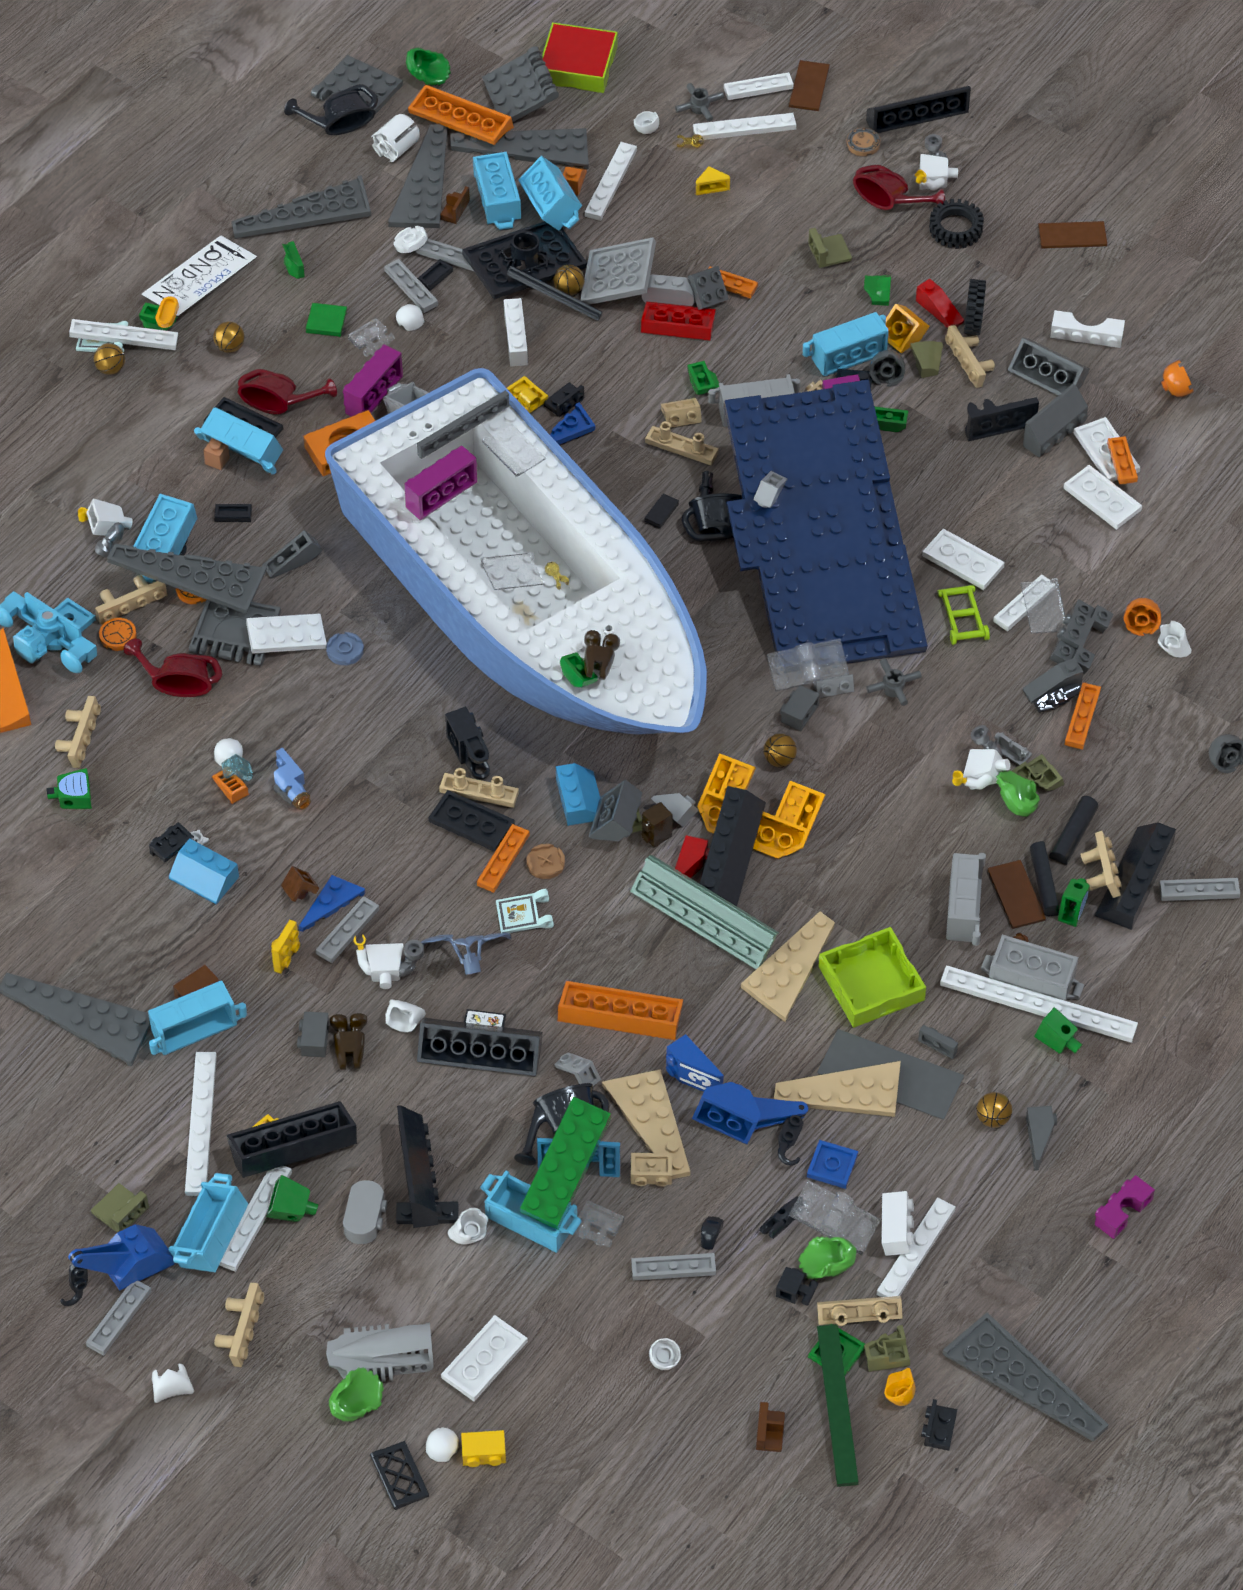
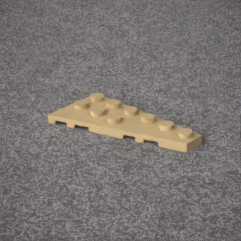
(787, 970)
(856, 1090)
(650, 1114)

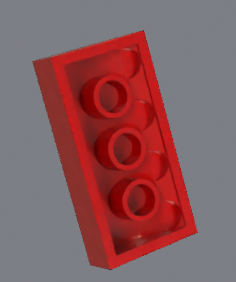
(678, 320)

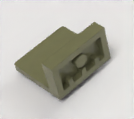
(829, 249)
(120, 1208)

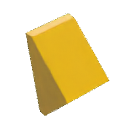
(712, 181)

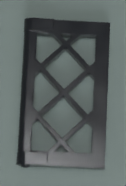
(409, 1496)

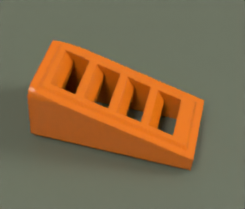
(235, 795)

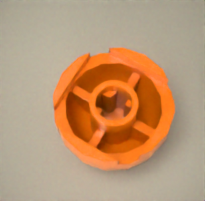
(1176, 380)
(1142, 616)

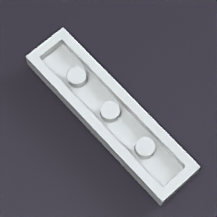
(758, 86)
(1014, 610)

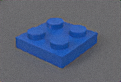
(832, 1164)

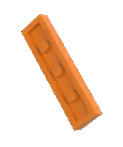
(1082, 716)
(503, 858)

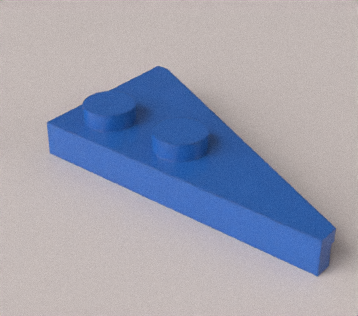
(573, 425)
(333, 896)

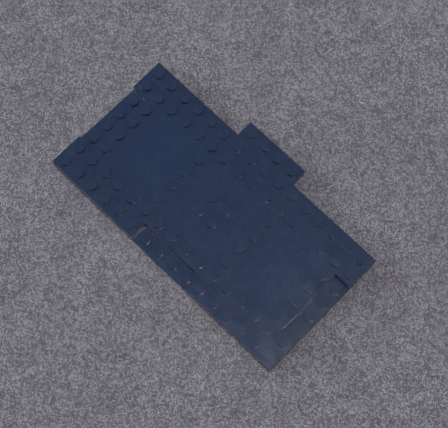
(833, 537)

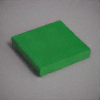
(326, 319)
(850, 1347)

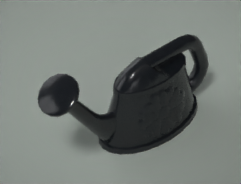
(343, 110)
(711, 517)
(552, 1108)

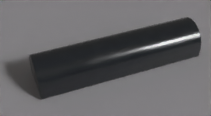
(1074, 830)
(1044, 879)

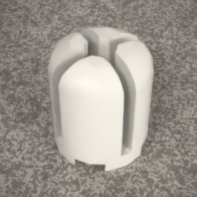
(395, 137)

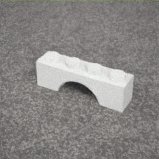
(1068, 328)
(515, 332)

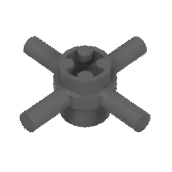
(699, 101)
(893, 682)

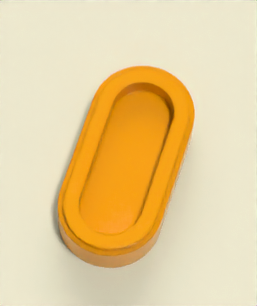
(167, 312)

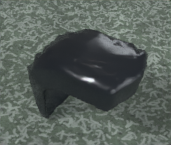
(709, 1232)

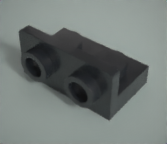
(565, 399)
(170, 842)
(940, 1426)

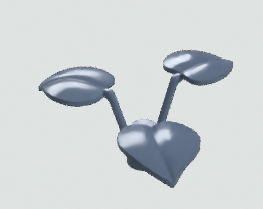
(470, 960)

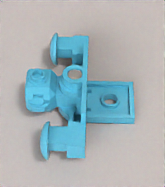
(50, 629)

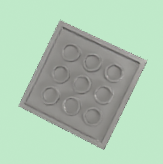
(618, 271)

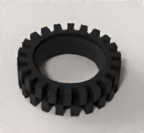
(956, 238)
(975, 307)

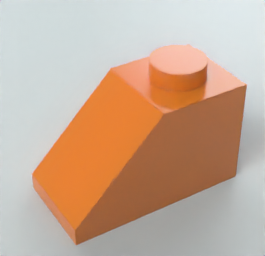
(575, 178)

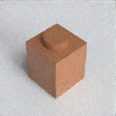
(216, 454)

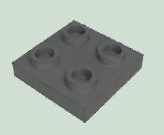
(708, 287)

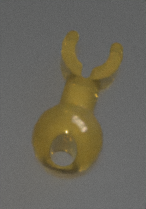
(691, 140)
(552, 569)

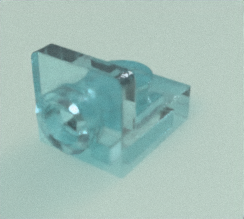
(238, 766)

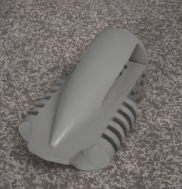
(379, 1350)

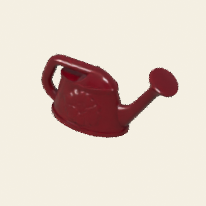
(886, 188)
(274, 391)
(180, 674)

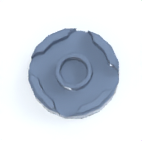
(345, 648)

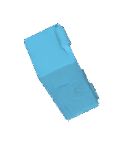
(497, 189)
(551, 194)
(848, 343)
(241, 438)
(167, 526)
(193, 1018)
(504, 1208)
(210, 1225)

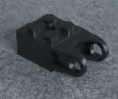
(467, 741)

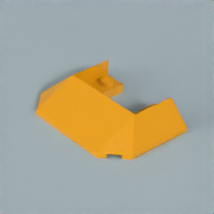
(776, 834)

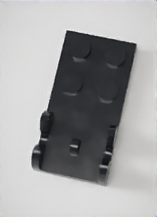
(998, 419)

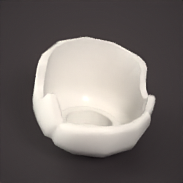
(646, 122)
(410, 317)
(226, 748)
(664, 1354)
(442, 1444)

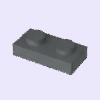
(937, 1041)

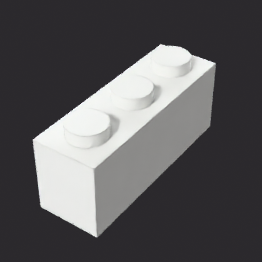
(897, 1223)

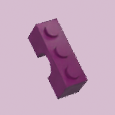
(1133, 1194)

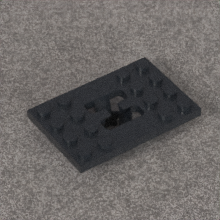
(548, 245)

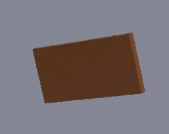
(809, 85)
(1072, 234)
(1016, 894)

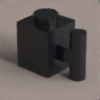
(792, 1285)

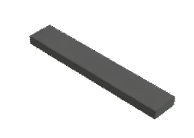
(463, 424)

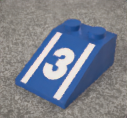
(691, 1065)

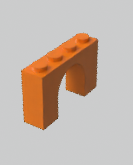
(319, 440)

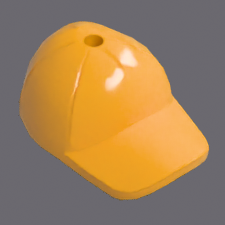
(900, 1387)

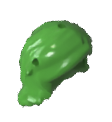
(1018, 793)
(827, 1257)
(356, 1395)

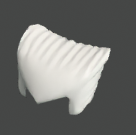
(1174, 640)
(403, 1015)
(469, 1227)
(171, 1384)

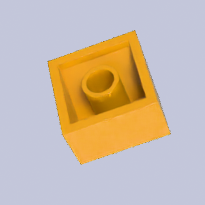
(904, 327)

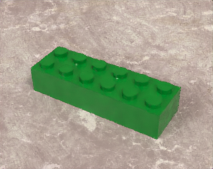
(565, 1163)

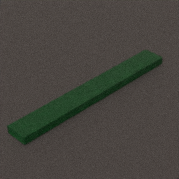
(837, 1405)

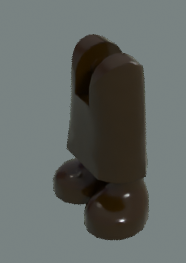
(597, 656)
(349, 1042)

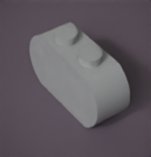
(669, 290)
(364, 1212)

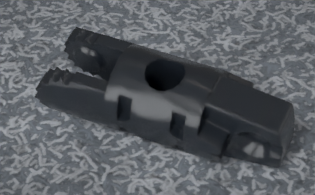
(1056, 698)
(779, 1220)

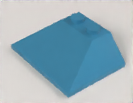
(606, 1154)

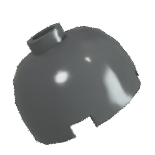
(887, 368)
(1226, 753)

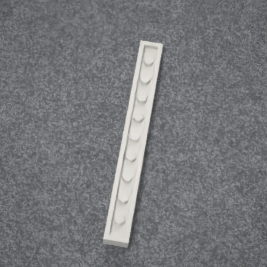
(1038, 1003)

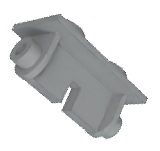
(835, 686)
(1012, 749)

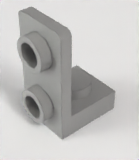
(582, 1068)

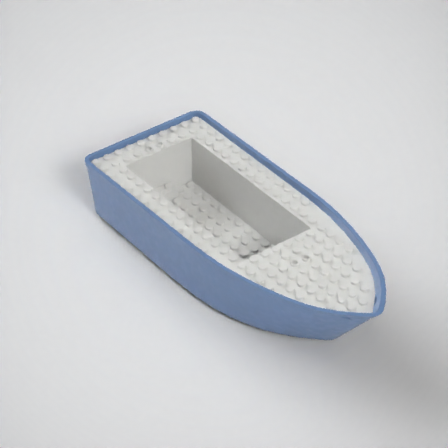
(559, 517)

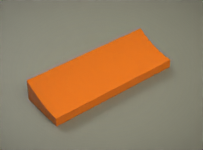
(460, 115)
(13, 707)
(620, 1010)

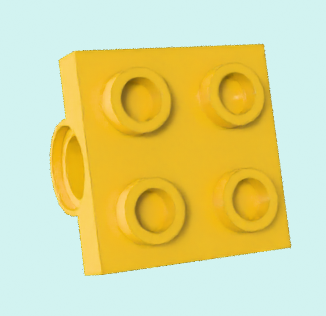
(527, 394)
(285, 946)

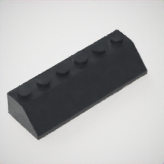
(919, 110)
(732, 844)
(1137, 874)
(479, 1046)
(292, 1139)
(417, 1168)

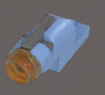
(290, 781)

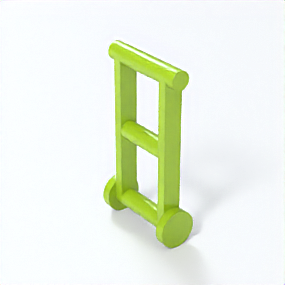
(983, 630)

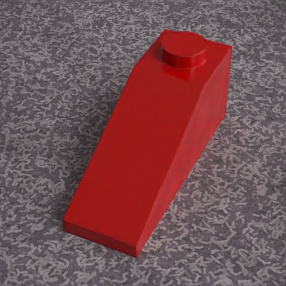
(938, 304)
(692, 855)

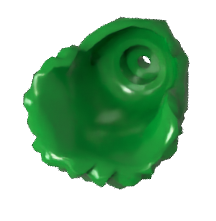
(428, 66)

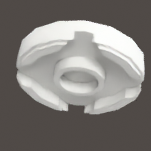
(410, 239)

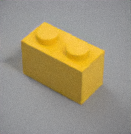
(483, 1448)

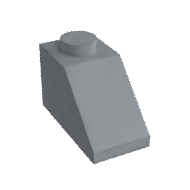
(769, 489)
(680, 806)

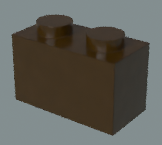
(656, 825)

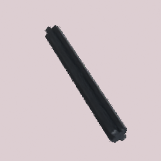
(554, 293)

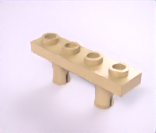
(961, 350)
(681, 445)
(131, 601)
(87, 723)
(490, 792)
(1110, 869)
(859, 1310)
(244, 1332)

